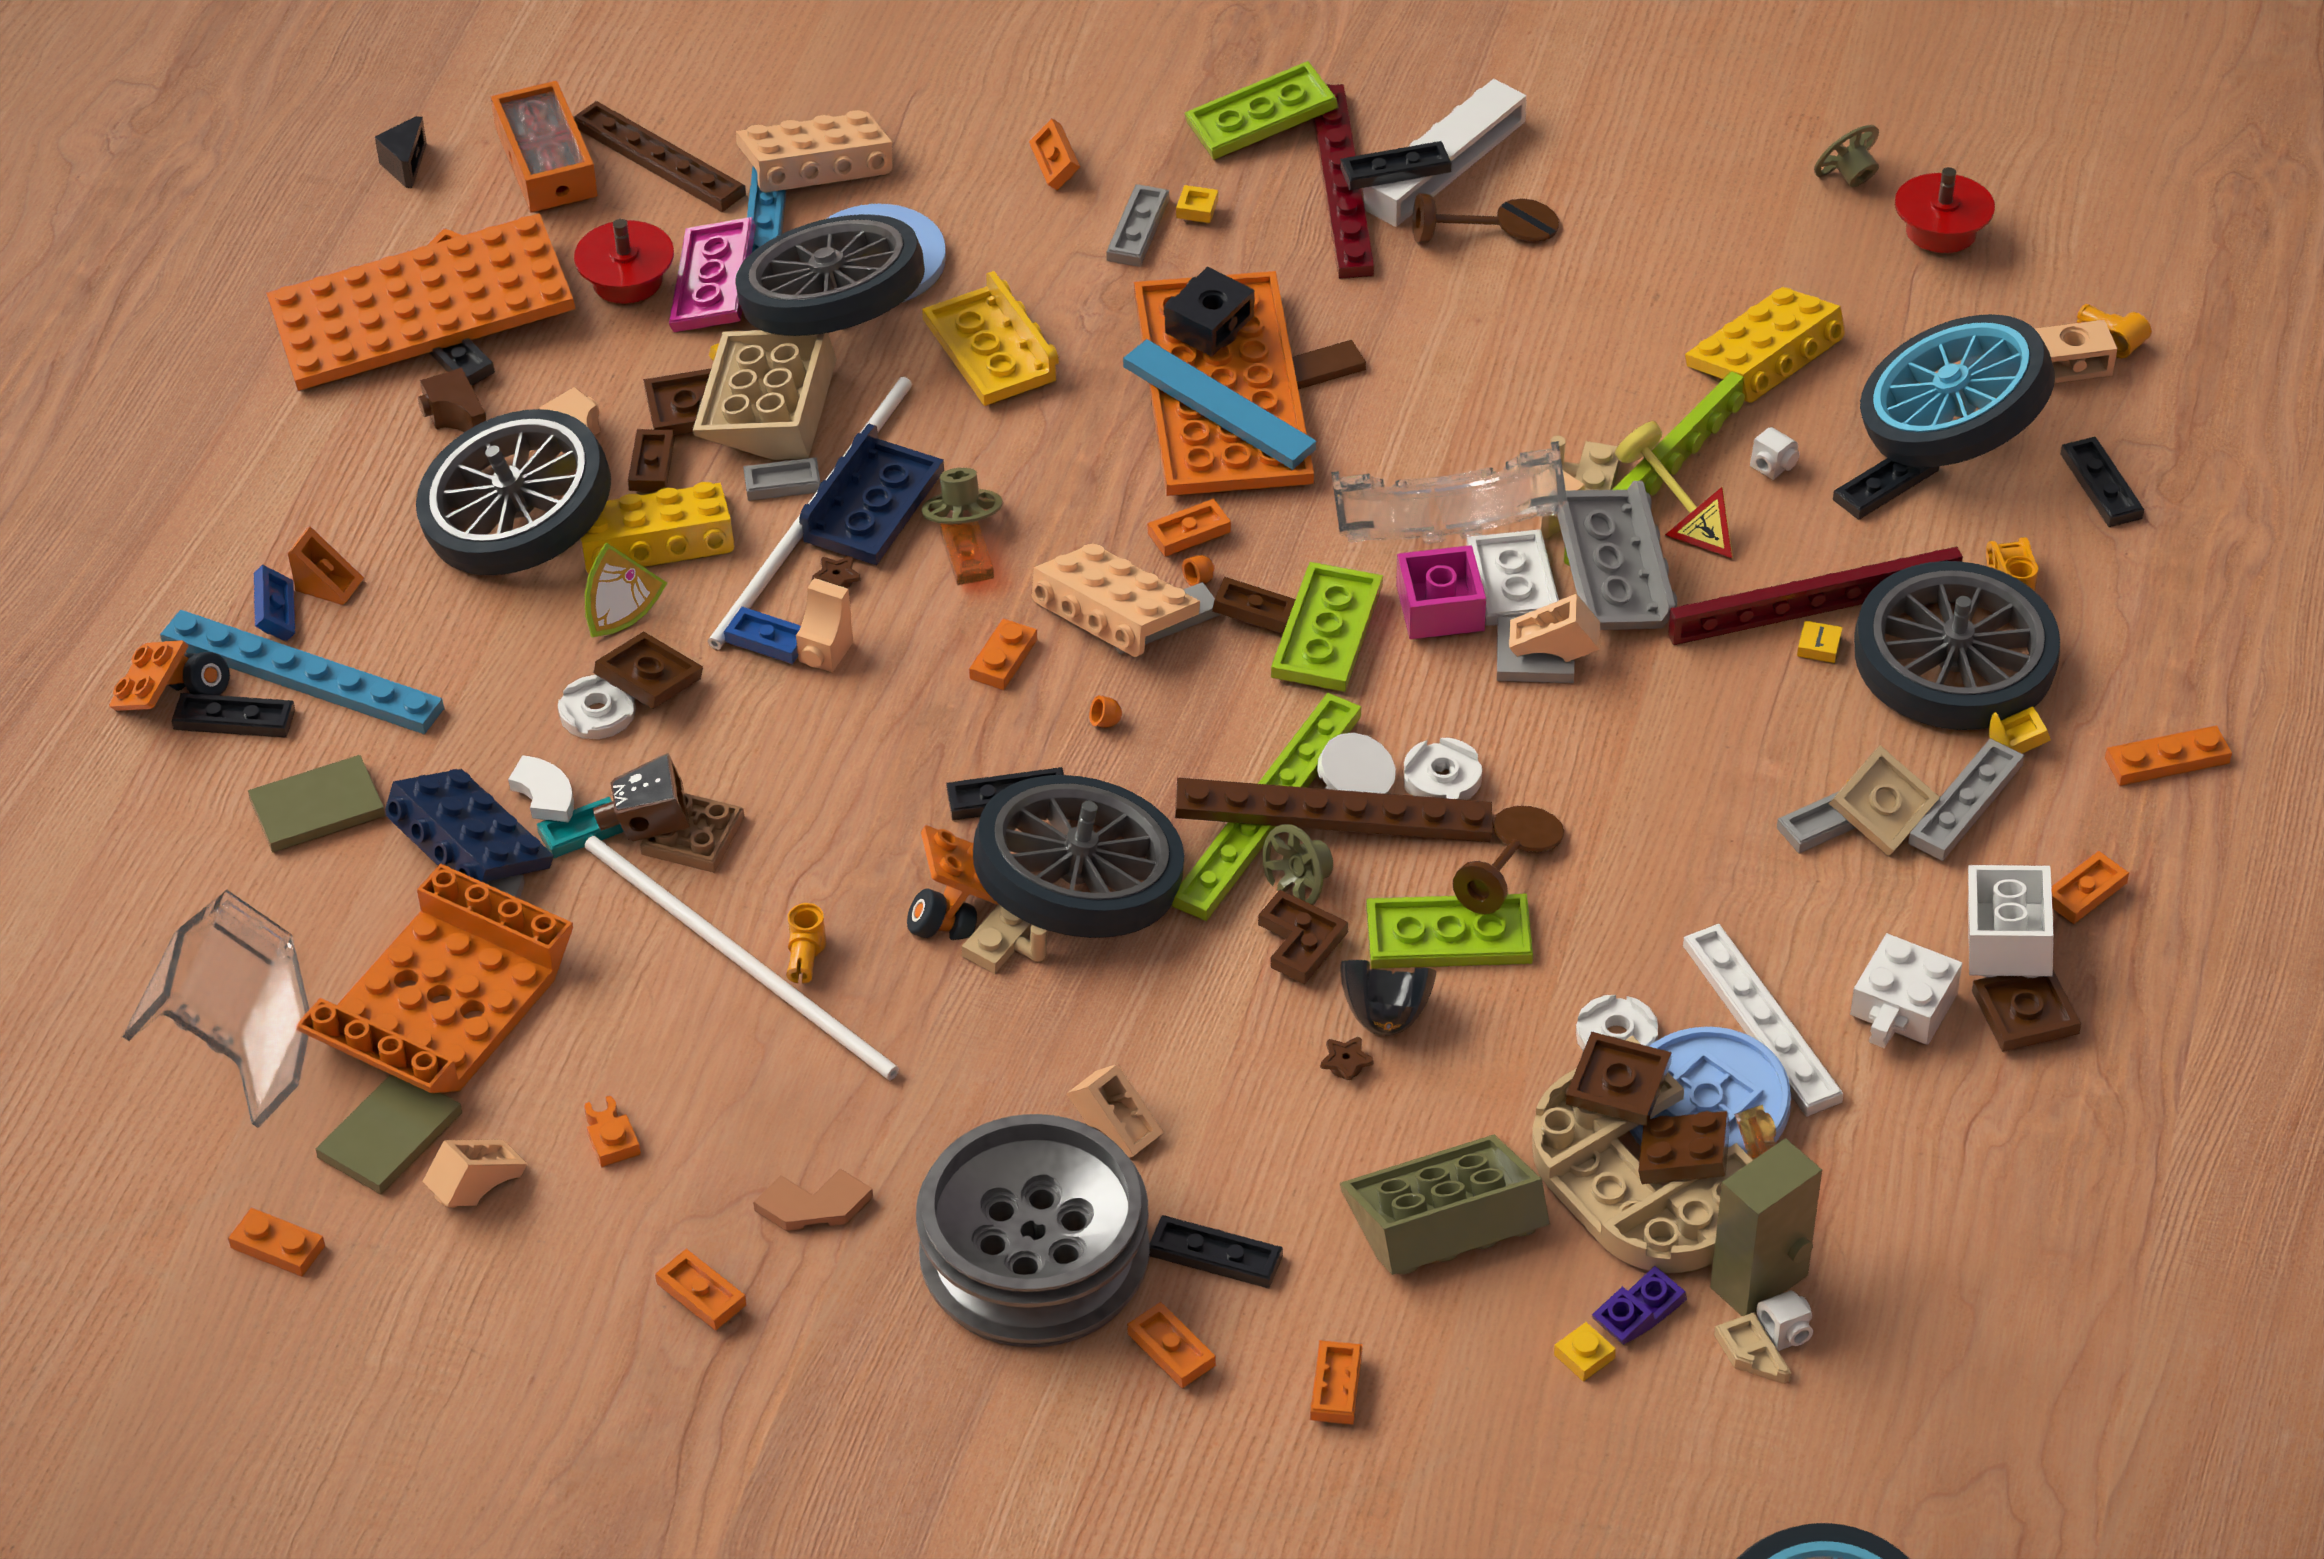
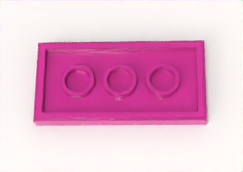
(707, 274)

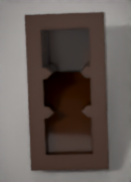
(451, 401)

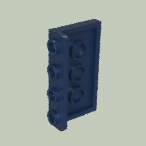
(869, 497)
(464, 827)

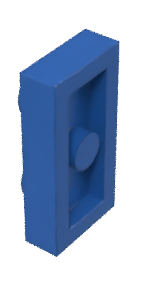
(274, 603)
(763, 634)

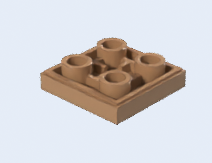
(705, 841)

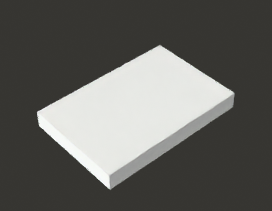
(1513, 573)

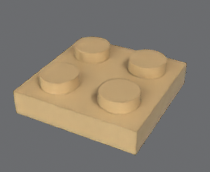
(1884, 800)

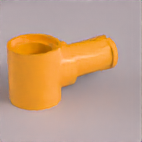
(2126, 331)
(805, 940)

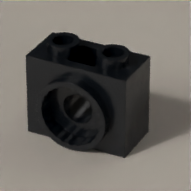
(1209, 311)

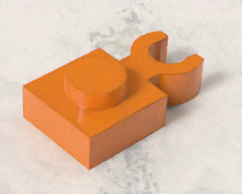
(611, 1135)

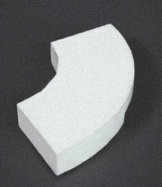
(546, 788)

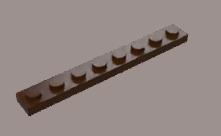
(1333, 810)

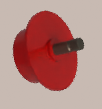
(1944, 210)
(624, 260)

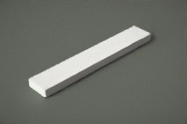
(1762, 1017)

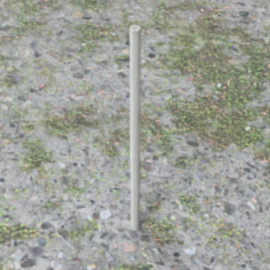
(795, 532)
(742, 958)

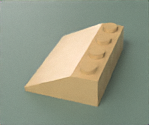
(766, 393)

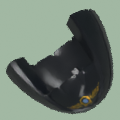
(1385, 1000)

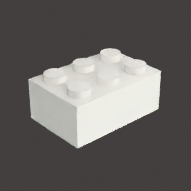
(2010, 921)

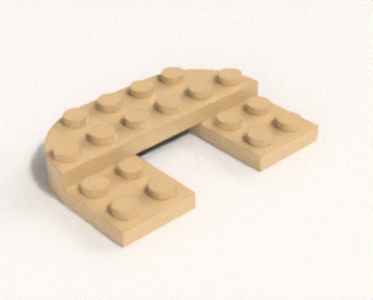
(1603, 1189)

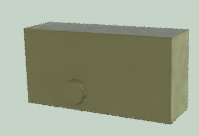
(1765, 1227)

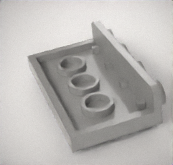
(1617, 557)

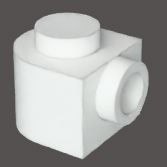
(1774, 453)
(1786, 1319)

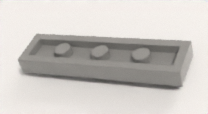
(1966, 799)

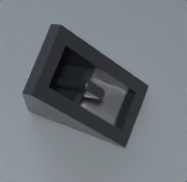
(402, 150)

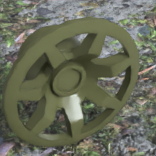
(1853, 161)
(958, 494)
(1302, 863)

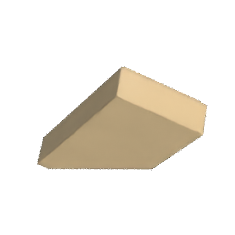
(1751, 1348)

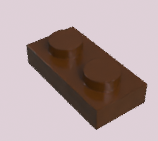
(651, 460)
(1253, 605)

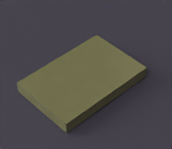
(316, 803)
(388, 1132)

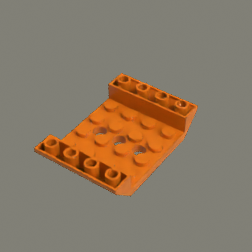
(464, 945)

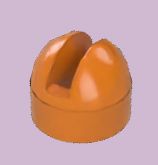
(1198, 569)
(1104, 712)

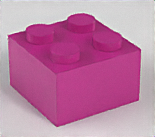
(1441, 592)

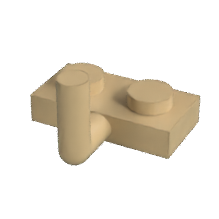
(1596, 467)
(1002, 936)

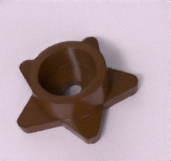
(842, 567)
(1346, 1067)

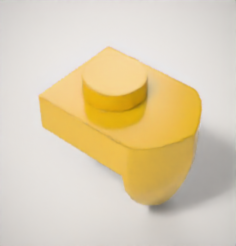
(2019, 731)

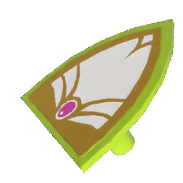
(618, 592)

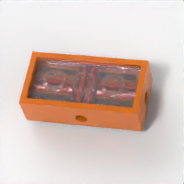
(544, 146)

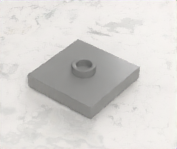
(1528, 667)

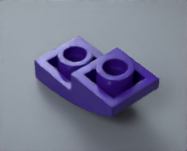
(1641, 1307)

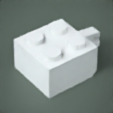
(1905, 991)

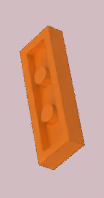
(2168, 755)

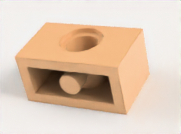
(2080, 350)

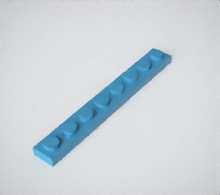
(307, 672)

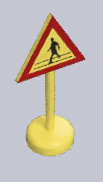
(1707, 523)

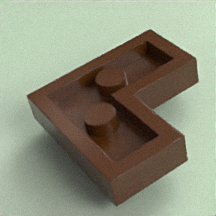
(1308, 932)

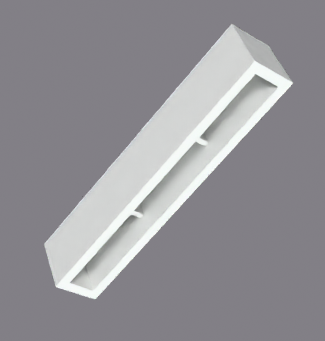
(1466, 135)

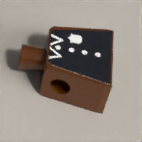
(646, 801)

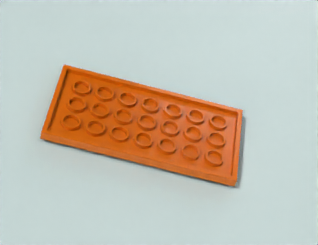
(419, 301)
(1256, 365)

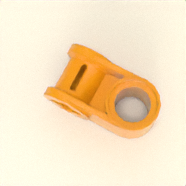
(2014, 559)

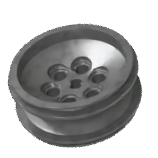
(1033, 1230)

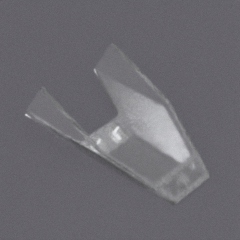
(238, 989)

